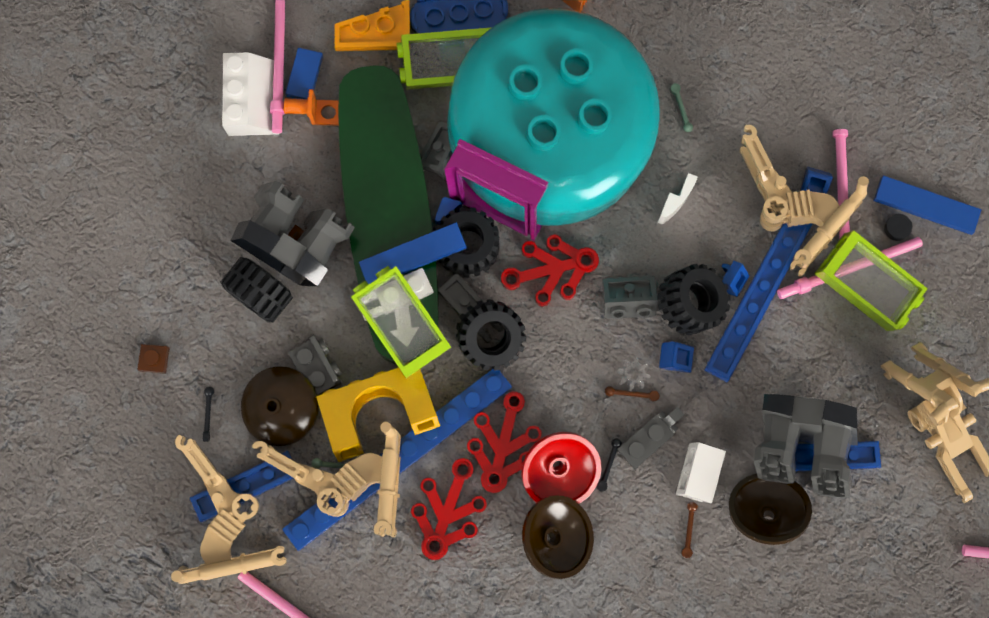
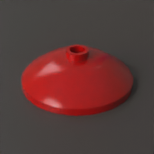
(572, 478)

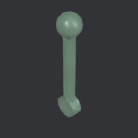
(675, 89)
(317, 463)

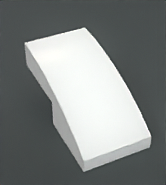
(675, 202)

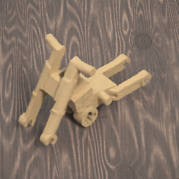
(797, 207)
(942, 412)
(350, 479)
(224, 527)

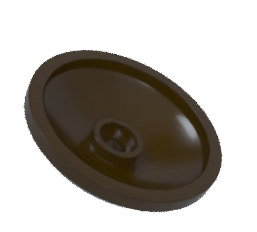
(295, 408)
(783, 502)
(569, 536)

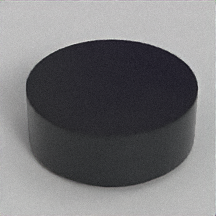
(898, 227)

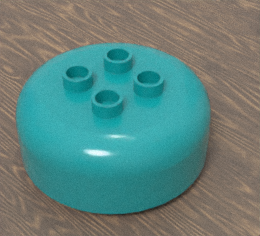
(561, 103)

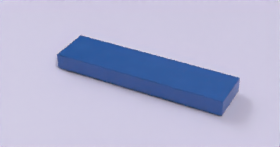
(927, 205)
(416, 252)
(863, 456)
(252, 481)

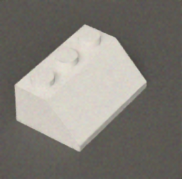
(247, 94)

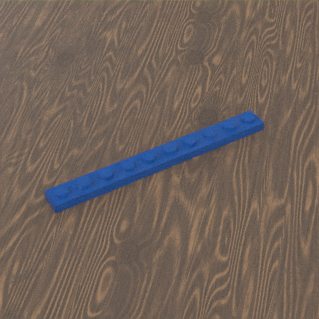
(412, 448)

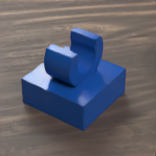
(735, 277)

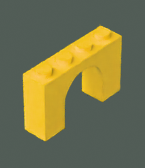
(342, 406)

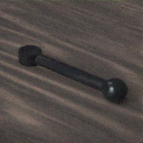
(209, 392)
(602, 485)

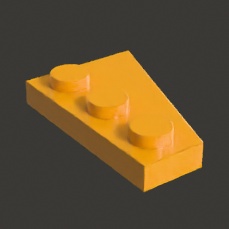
(374, 31)

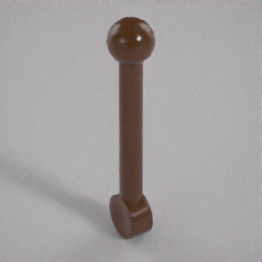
(653, 395)
(687, 551)

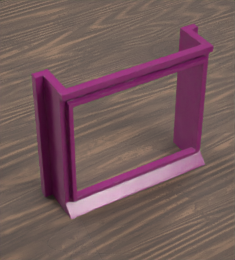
(498, 177)

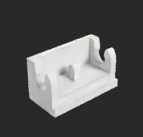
(700, 472)

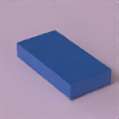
(304, 73)

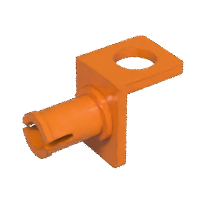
(312, 108)

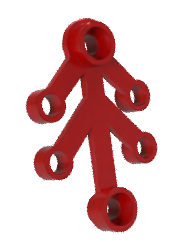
(553, 267)
(503, 446)
(446, 513)

